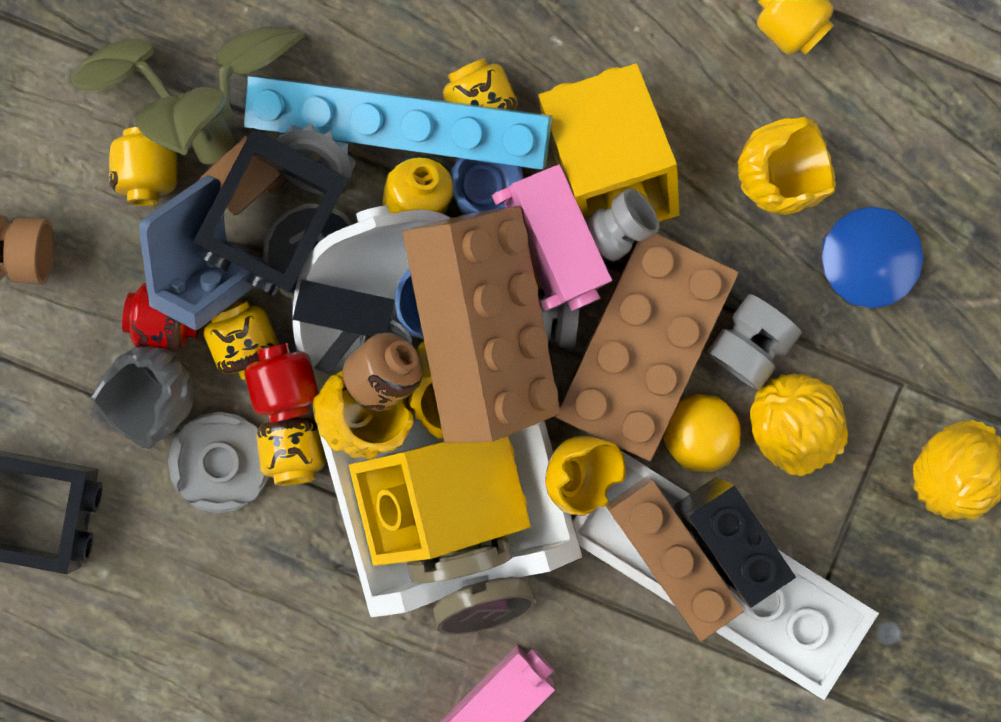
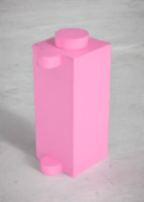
(558, 239)
(507, 691)

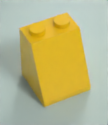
(611, 141)
(438, 499)

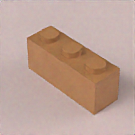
(674, 558)

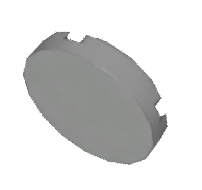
(217, 462)

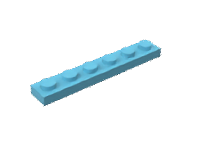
(400, 121)

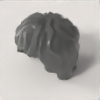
(145, 394)

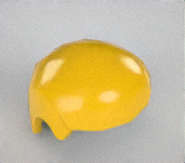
(703, 433)
(582, 474)

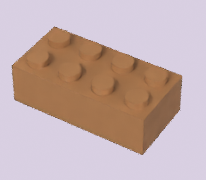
(482, 324)
(646, 344)

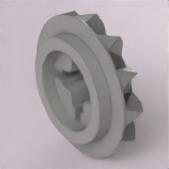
(310, 140)

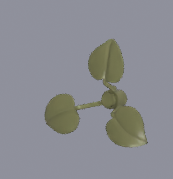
(193, 116)

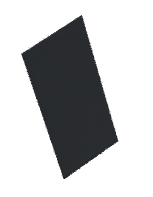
(342, 309)
(336, 351)

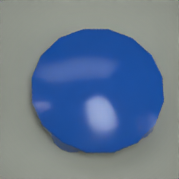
(872, 257)

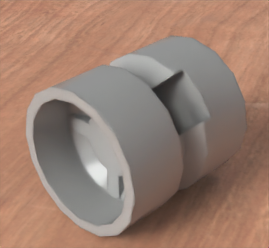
(744, 358)

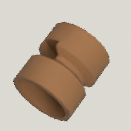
(26, 249)

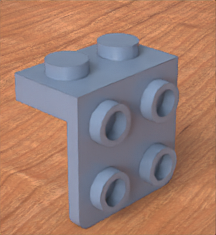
(174, 274)

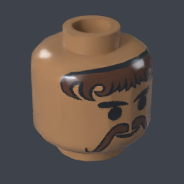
(382, 371)

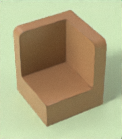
(255, 181)

